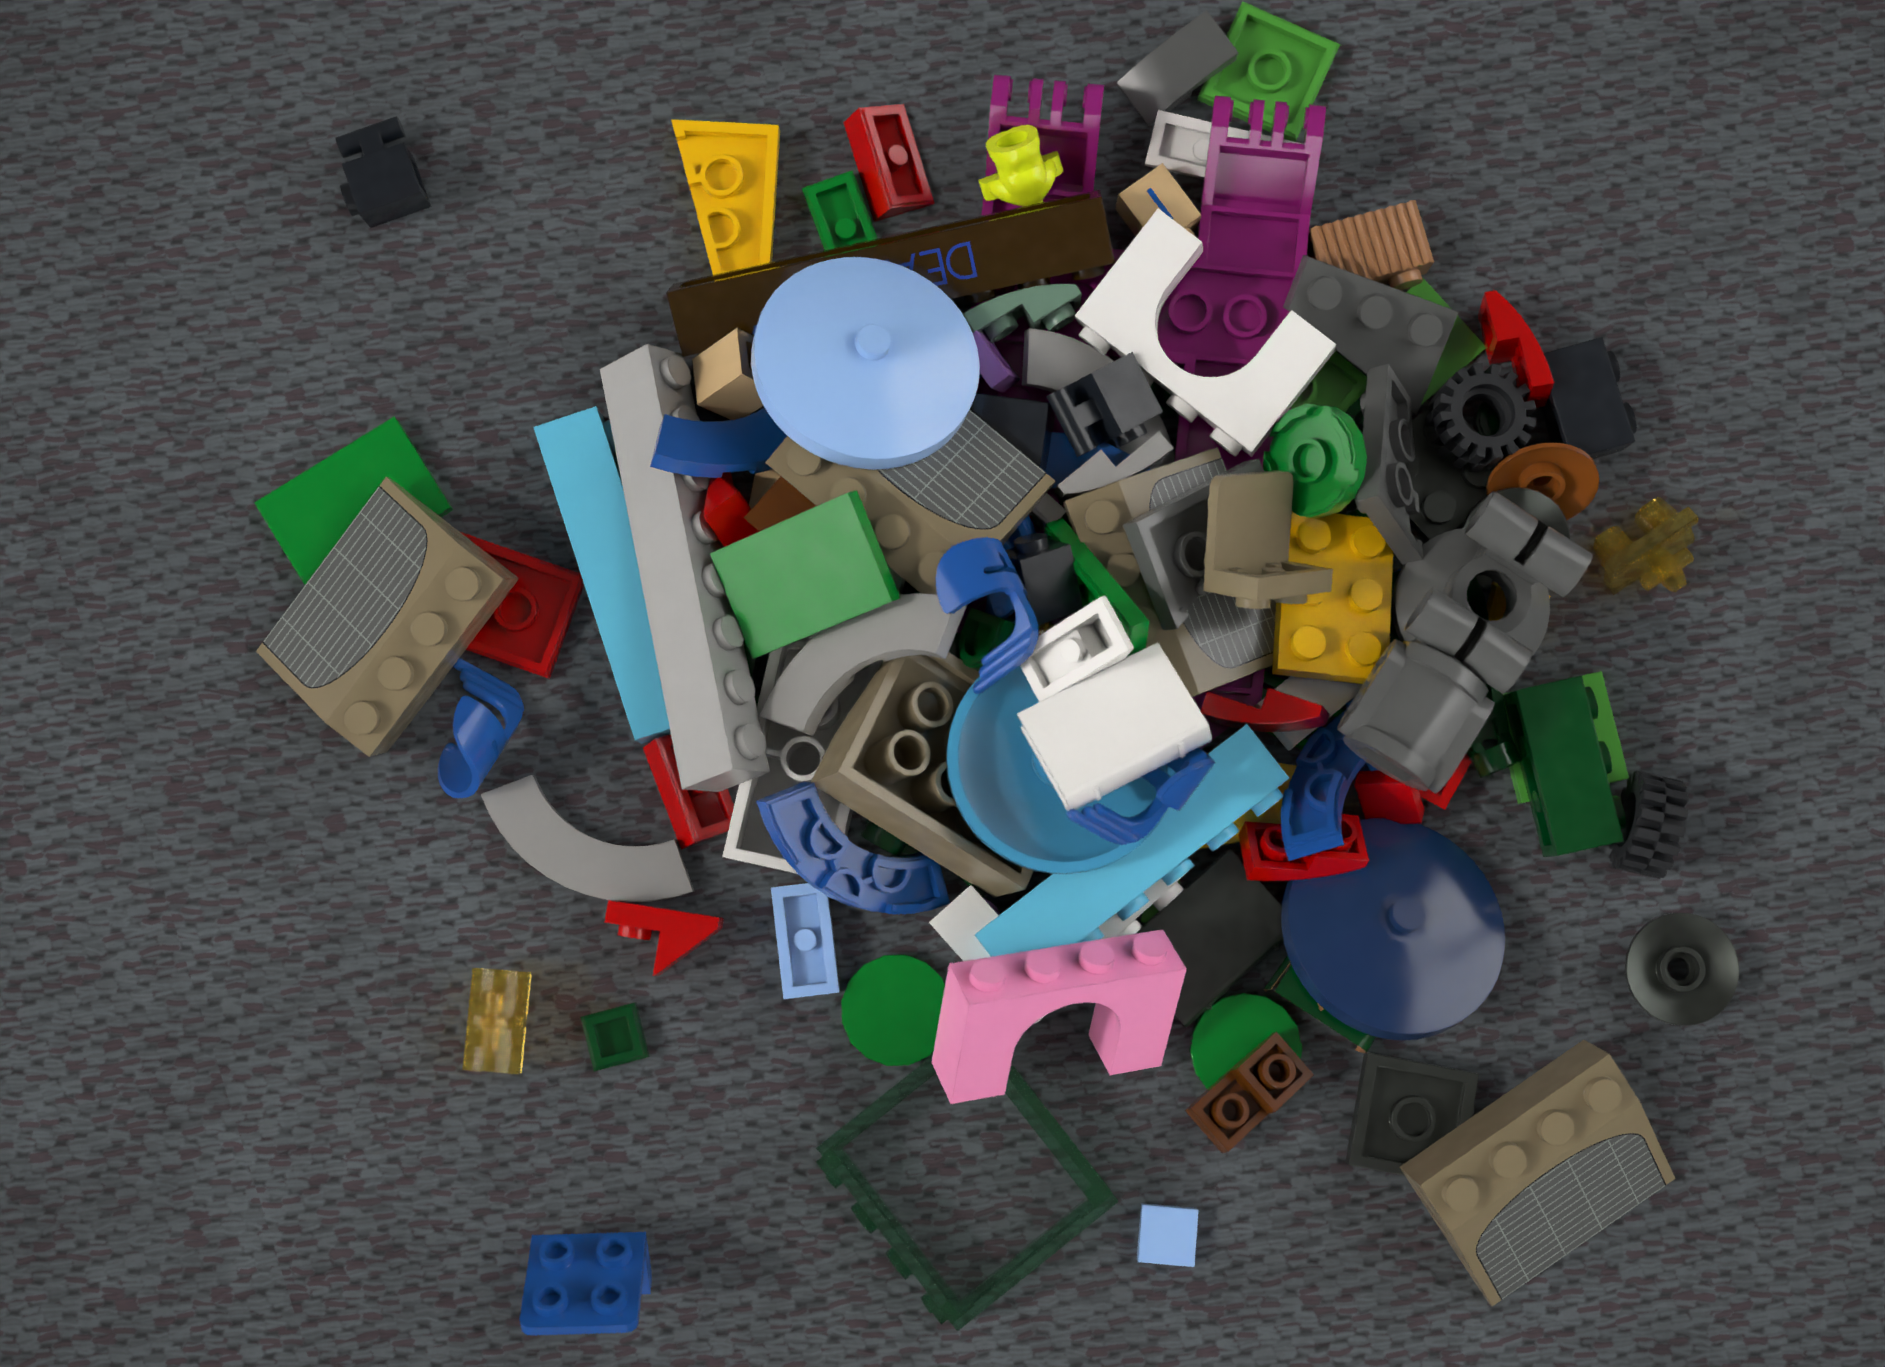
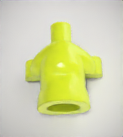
(1022, 172)

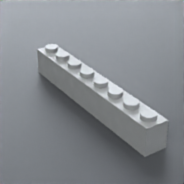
(688, 611)

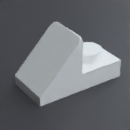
(1076, 649)

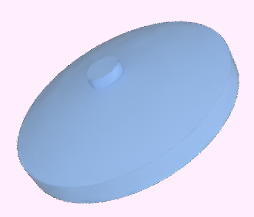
(864, 363)

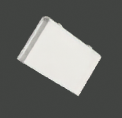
(1114, 727)

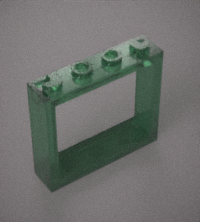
(907, 1254)

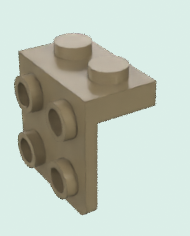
(1251, 542)

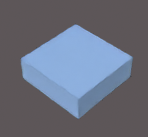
(1167, 1235)

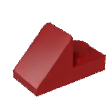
(679, 930)

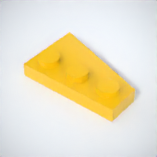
(732, 188)

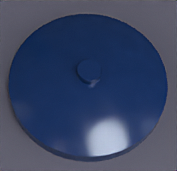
(1400, 941)

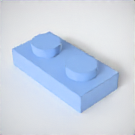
(805, 941)

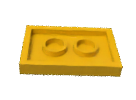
(1342, 630)

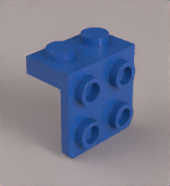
(585, 1283)

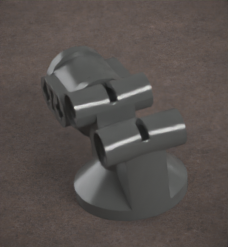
(1430, 686)

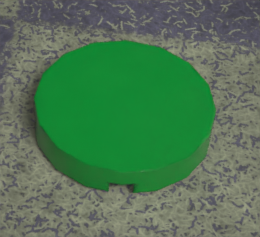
(1329, 457)
(893, 1009)
(1233, 1030)

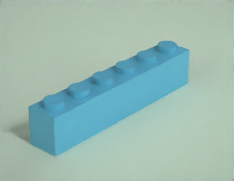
(594, 510)
(1074, 905)

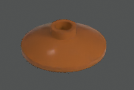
(1553, 469)

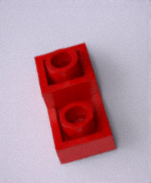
(1267, 860)

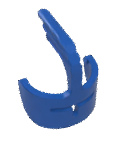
(963, 580)
(477, 731)
(1170, 791)

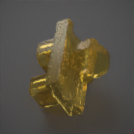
(1653, 557)
(497, 1020)

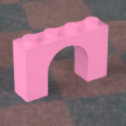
(999, 997)

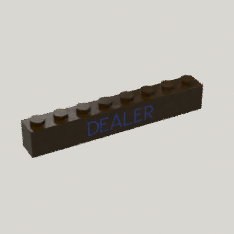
(958, 257)

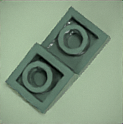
(1040, 306)

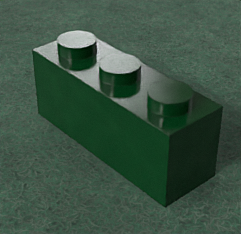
(1565, 766)

